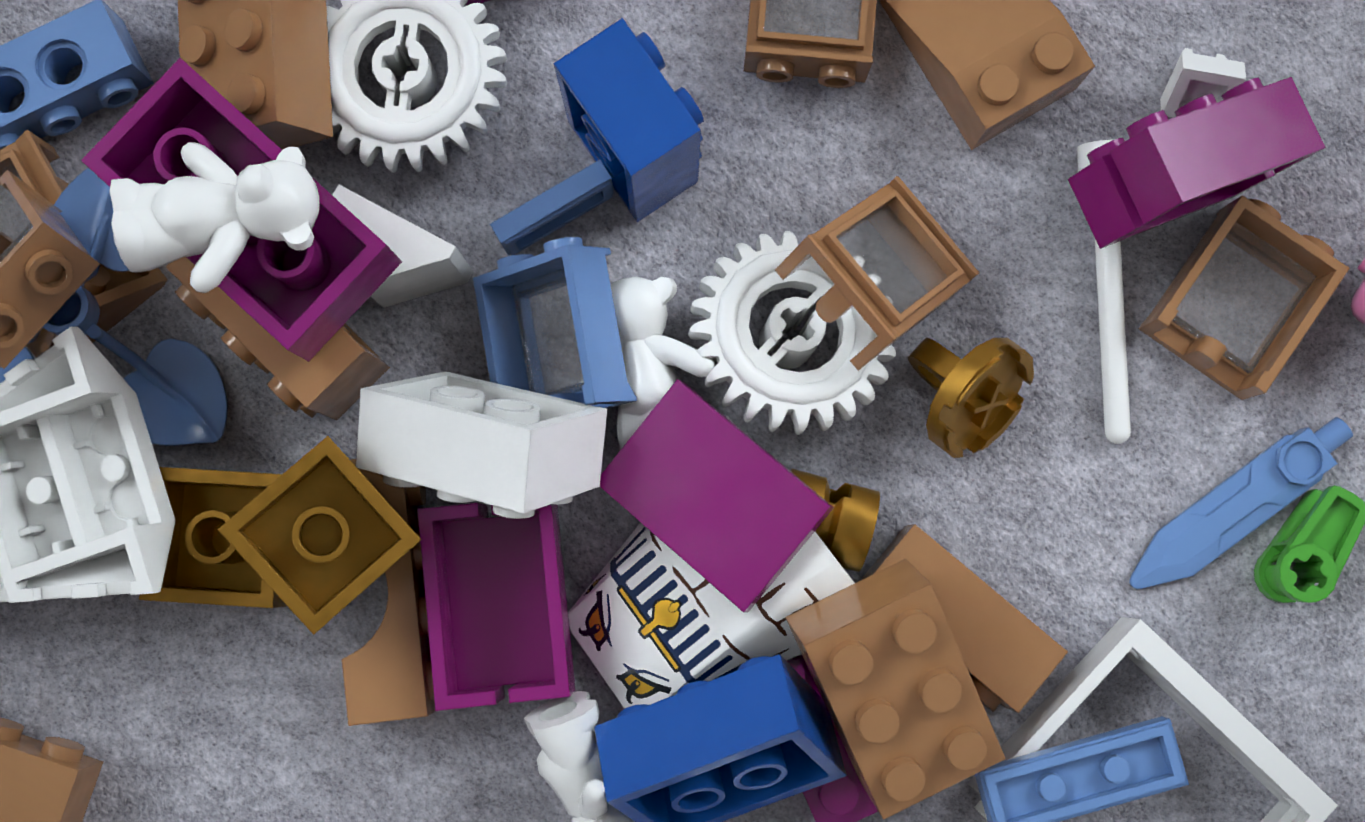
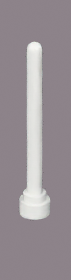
(1111, 329)

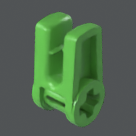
(1318, 540)

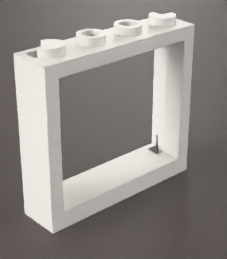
(1297, 794)

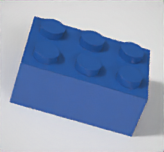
(632, 117)
(720, 747)

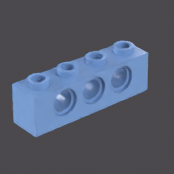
(44, 56)

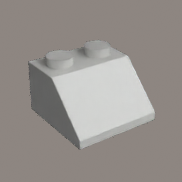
(427, 260)

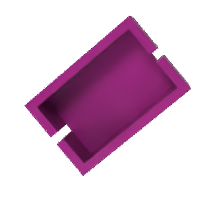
(1194, 158)
(495, 606)

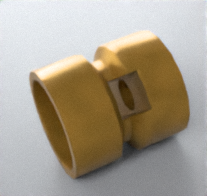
(850, 524)

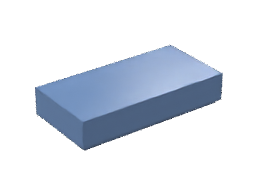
(554, 208)

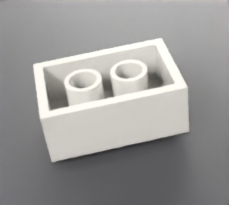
(481, 442)

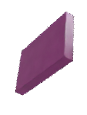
(714, 496)

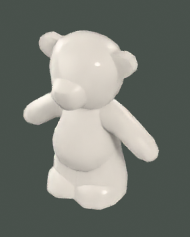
(213, 213)
(646, 353)
(571, 756)

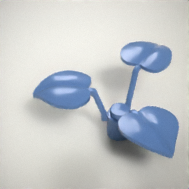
(178, 382)

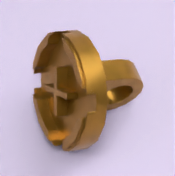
(974, 393)

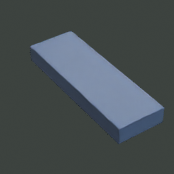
(1084, 775)

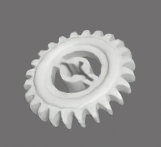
(397, 128)
(757, 374)

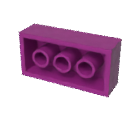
(287, 291)

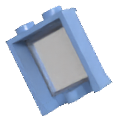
(554, 324)

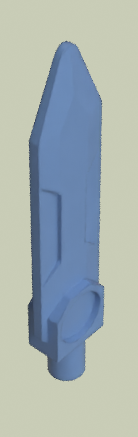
(1239, 504)

